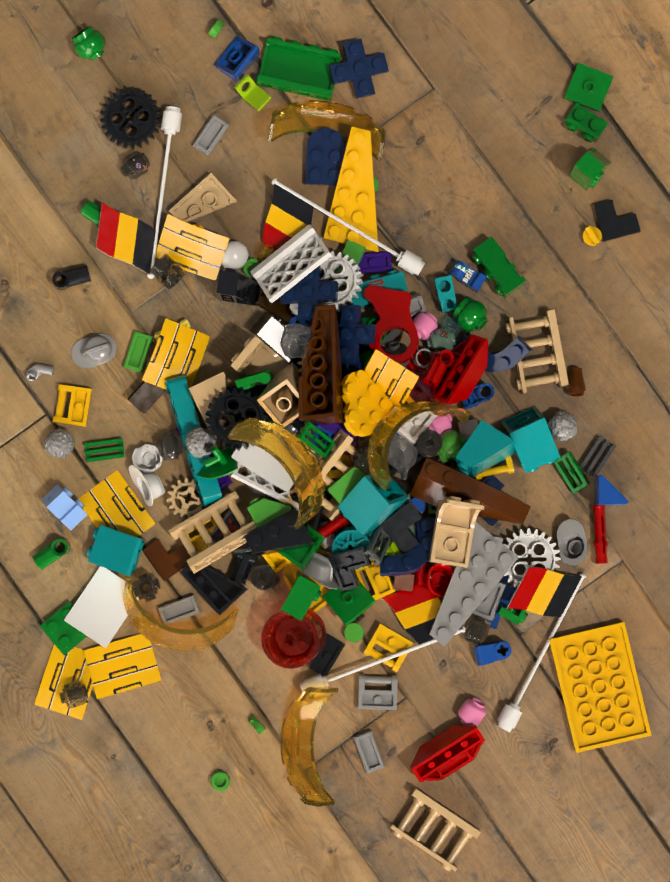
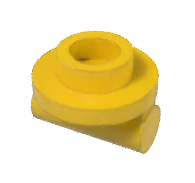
(592, 236)

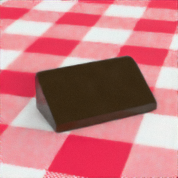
(276, 308)
(145, 396)

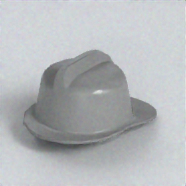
(93, 351)
(572, 542)
(321, 570)

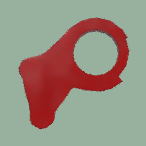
(394, 313)

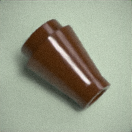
(576, 383)

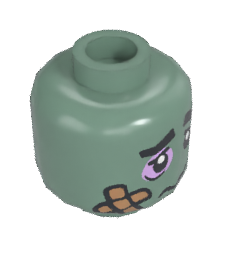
(441, 339)

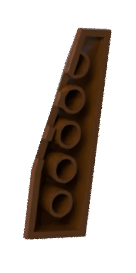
(322, 371)
(439, 481)

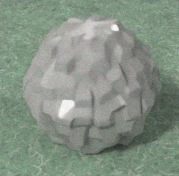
(563, 426)
(199, 442)
(59, 443)

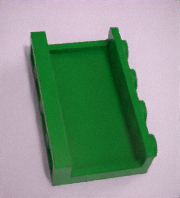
(298, 68)

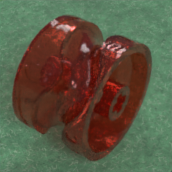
(286, 650)

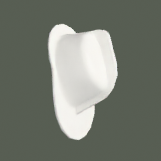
(147, 483)

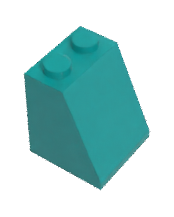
(531, 439)
(483, 450)
(371, 504)
(115, 550)

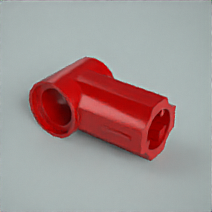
(437, 367)

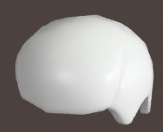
(235, 255)
(147, 458)

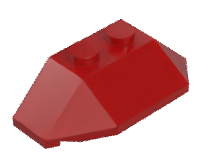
(465, 372)
(447, 752)

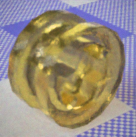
(265, 252)

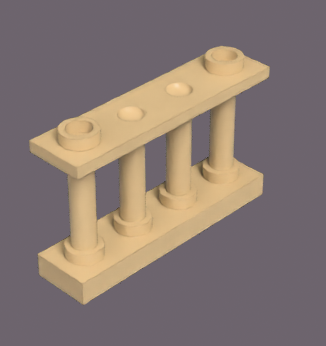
(555, 358)
(342, 444)
(214, 550)
(436, 810)

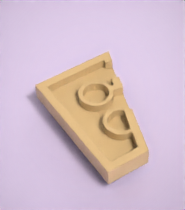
(202, 200)

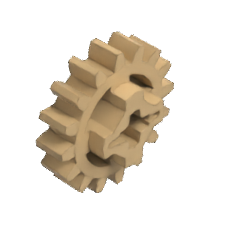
(178, 496)

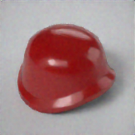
(438, 578)

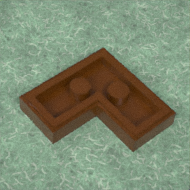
(166, 563)

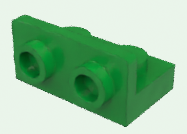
(585, 123)

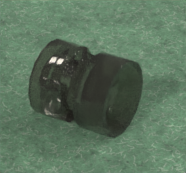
(167, 271)
(429, 444)
(263, 577)

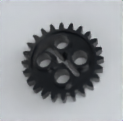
(144, 129)
(243, 404)

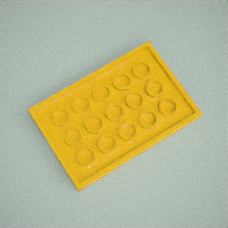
(600, 687)

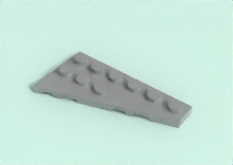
(470, 586)

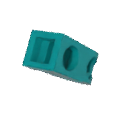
(445, 293)

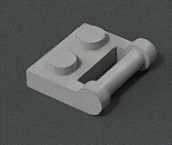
(377, 698)

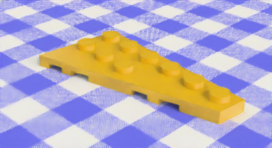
(355, 194)

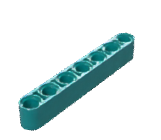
(186, 420)

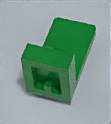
(509, 614)

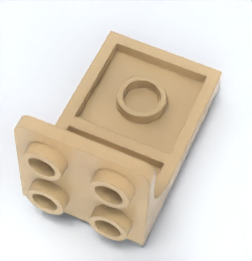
(257, 358)
(454, 531)

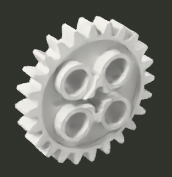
(349, 270)
(528, 541)

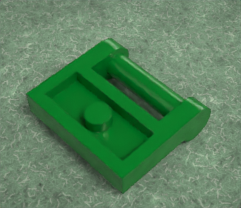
(249, 381)

